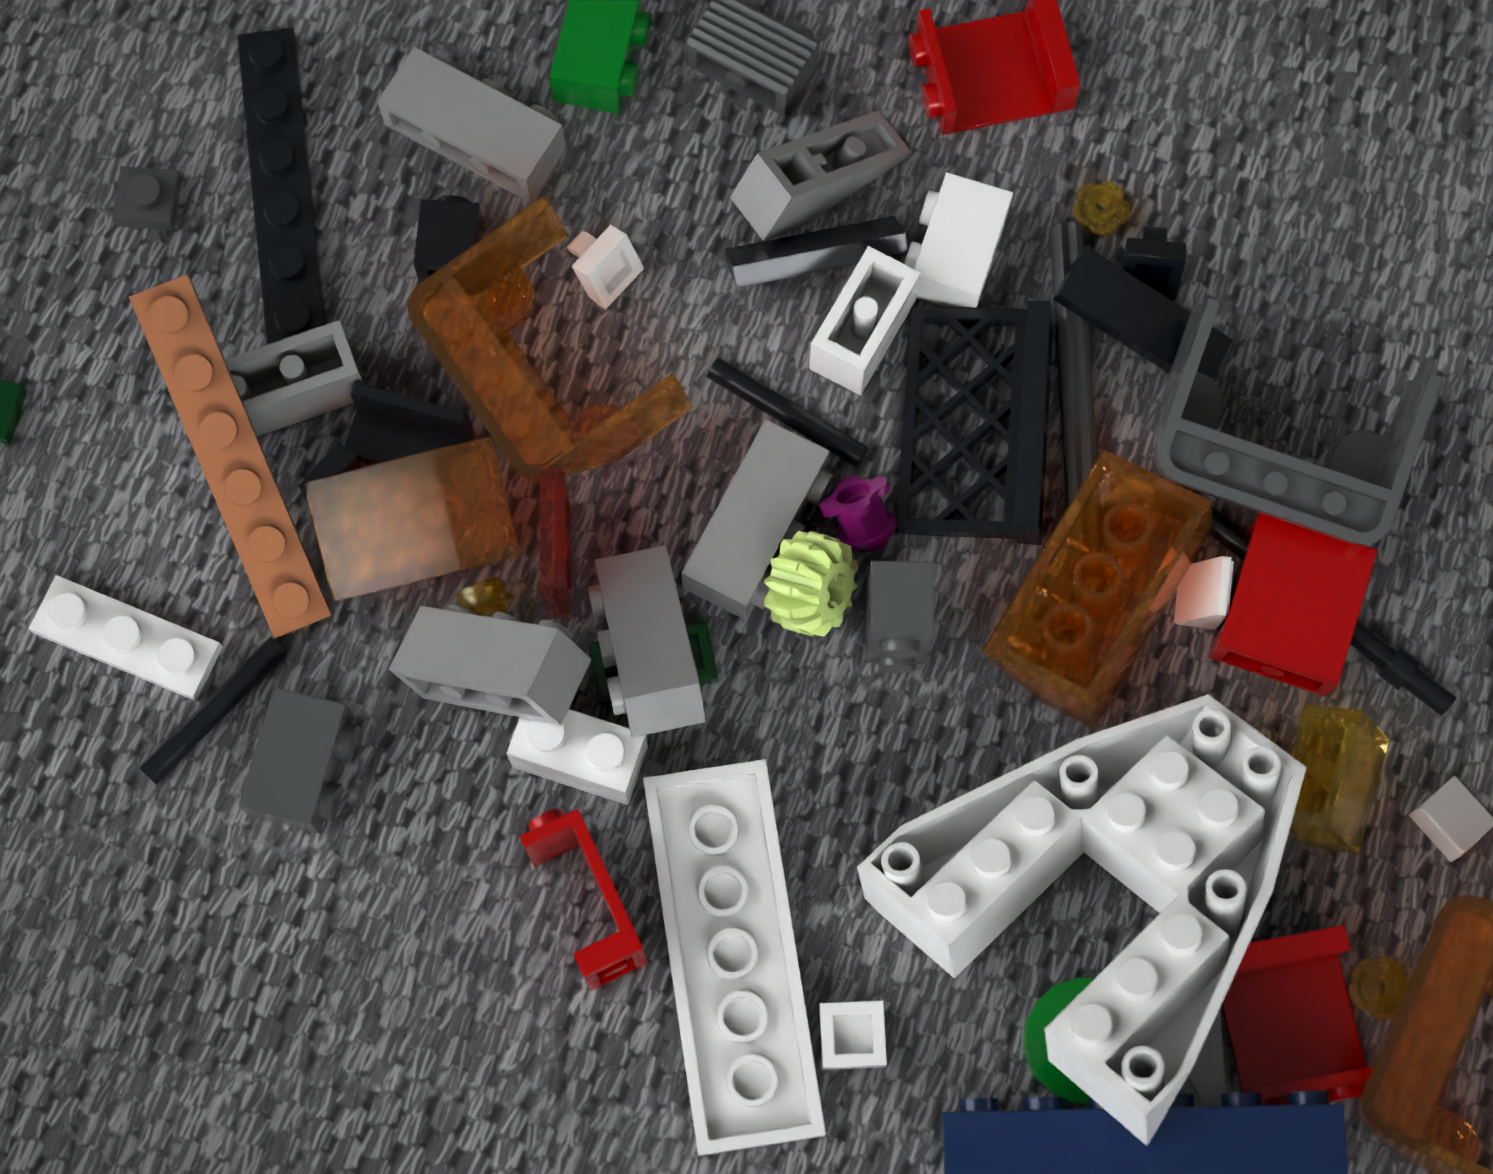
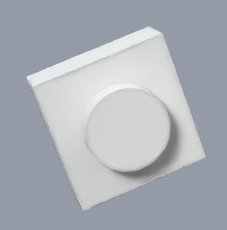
(852, 1035)

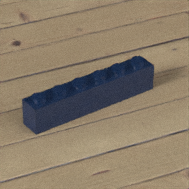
(1190, 1139)

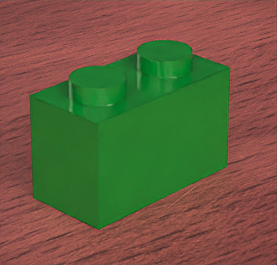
(597, 53)

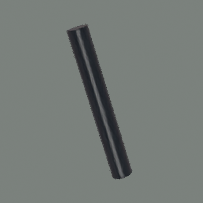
(787, 412)
(213, 710)

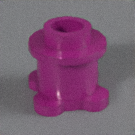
(861, 512)

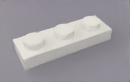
(126, 637)

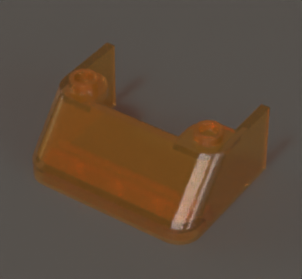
(467, 322)
(1426, 1041)

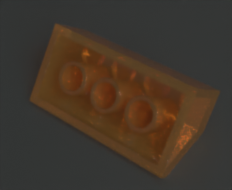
(1099, 587)

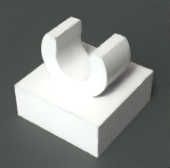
(605, 264)

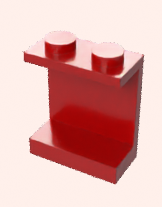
(995, 67)
(1294, 605)
(617, 954)
(1295, 1019)

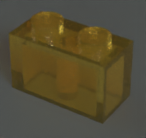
(1341, 777)

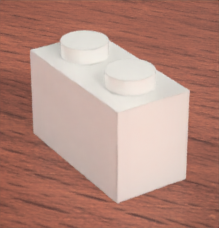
(959, 241)
(864, 320)
(580, 754)

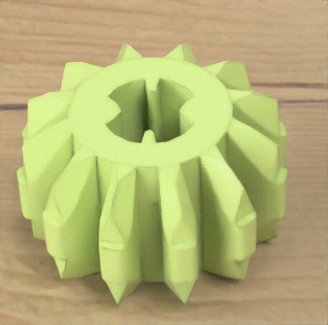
(811, 583)

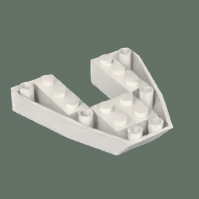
(1174, 808)

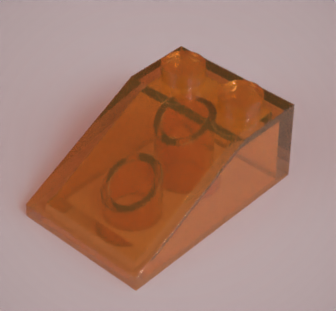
(412, 519)

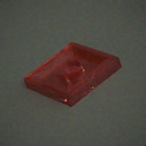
(555, 543)

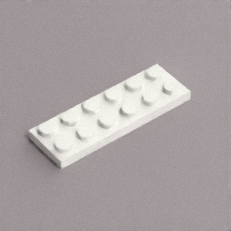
(733, 958)

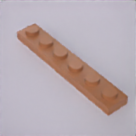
(230, 455)

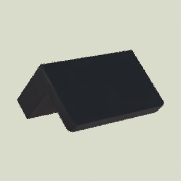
(400, 426)

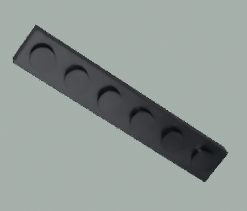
(281, 183)

